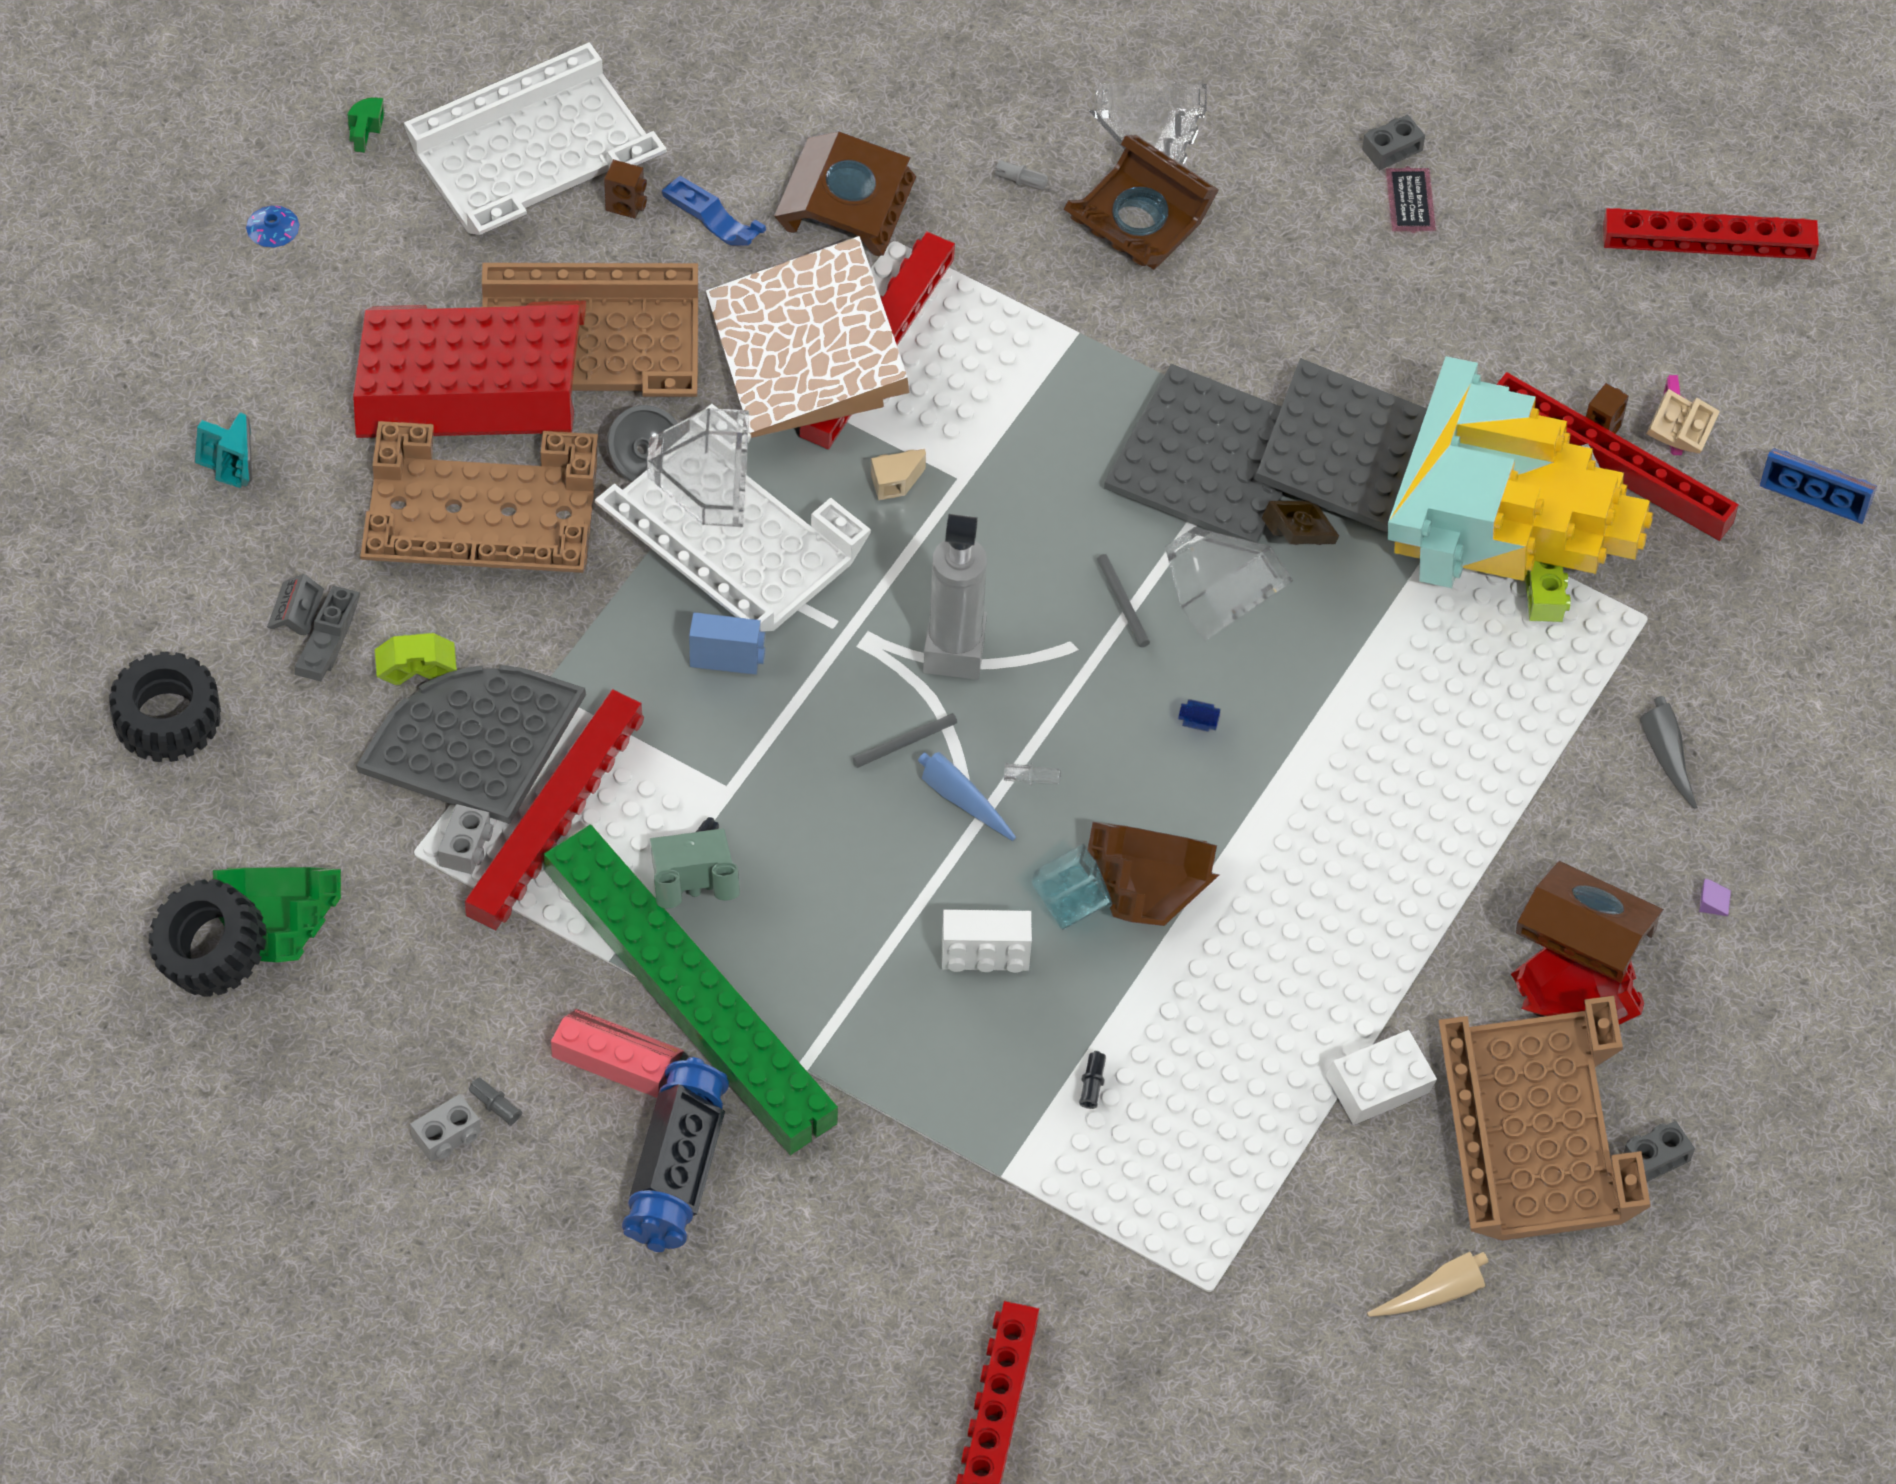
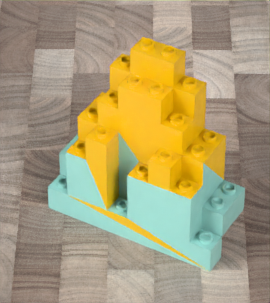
(1506, 489)

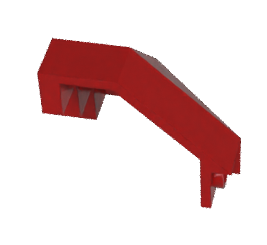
(1561, 986)

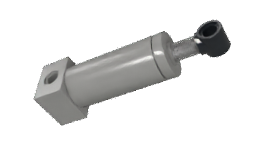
(957, 603)

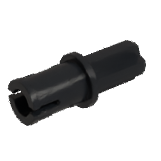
(1092, 1080)

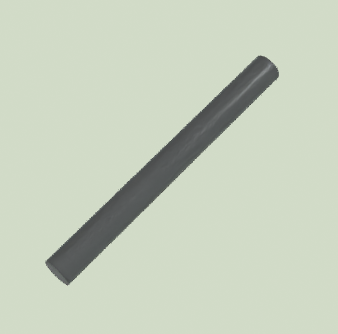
(1123, 600)
(904, 740)

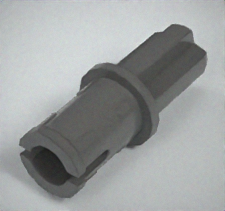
(495, 1101)

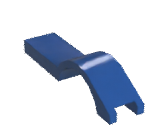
(711, 212)

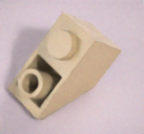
(897, 473)

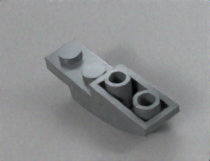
(328, 634)

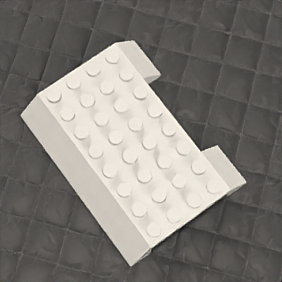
(528, 139)
(752, 569)

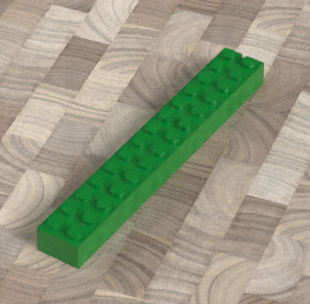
(691, 989)

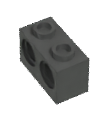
(1393, 142)
(1661, 1156)

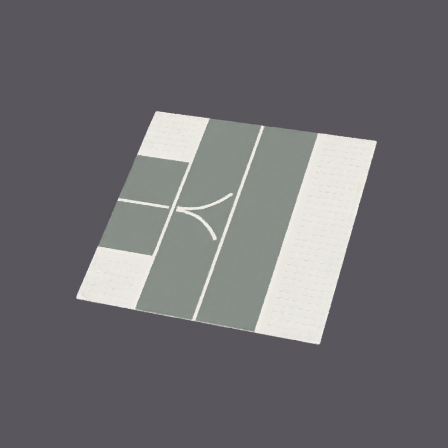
(1351, 789)

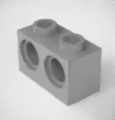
(460, 838)
(441, 1124)

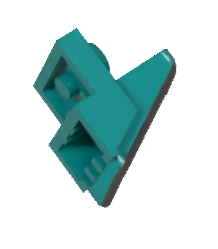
(226, 450)

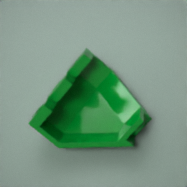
(290, 902)

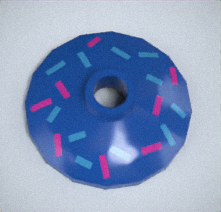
(272, 233)

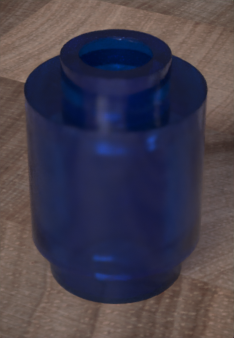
(1199, 715)

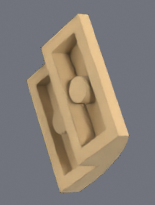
(1683, 422)

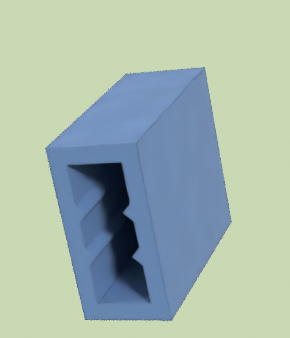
(726, 643)

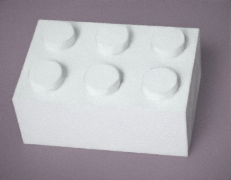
(986, 940)
(1381, 1077)

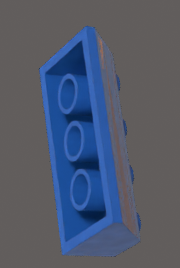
(1817, 485)

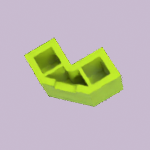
(412, 655)

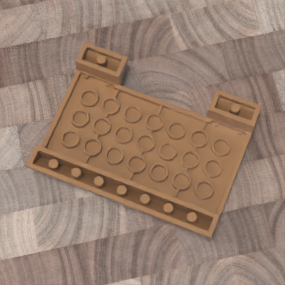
(636, 322)
(1536, 1124)

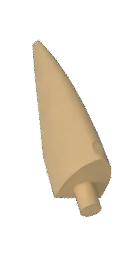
(1447, 1283)

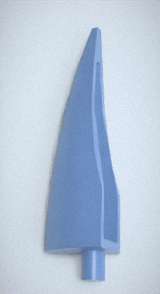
(958, 789)

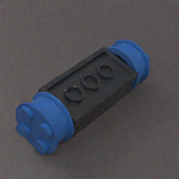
(676, 1155)

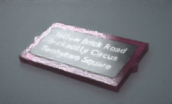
(1410, 199)

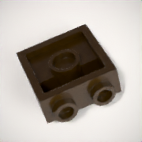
(1299, 522)

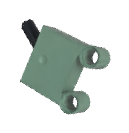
(693, 863)

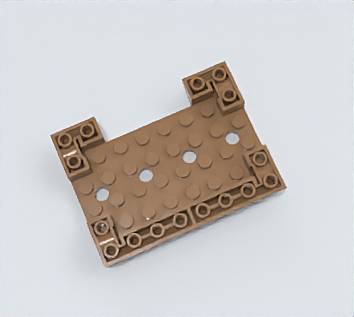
(479, 531)

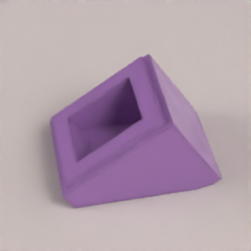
(1714, 898)

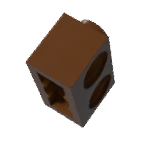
(625, 189)
(1608, 408)

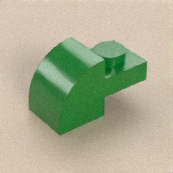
(364, 118)

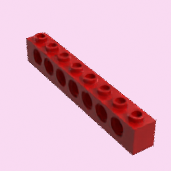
(1710, 233)
(1012, 1320)

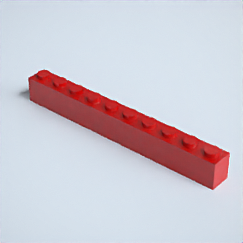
(902, 303)
(1642, 471)
(554, 810)

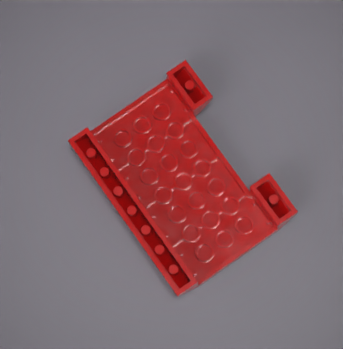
(468, 368)

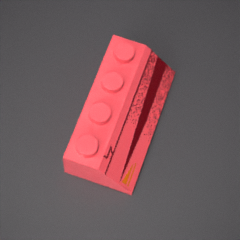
(613, 1051)

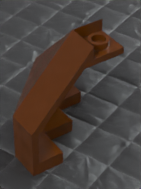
(1150, 871)

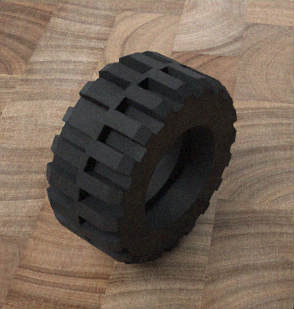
(170, 735)
(181, 920)

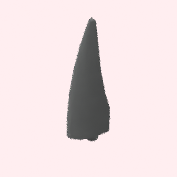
(1667, 743)

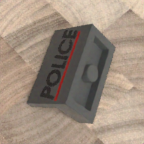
(296, 604)

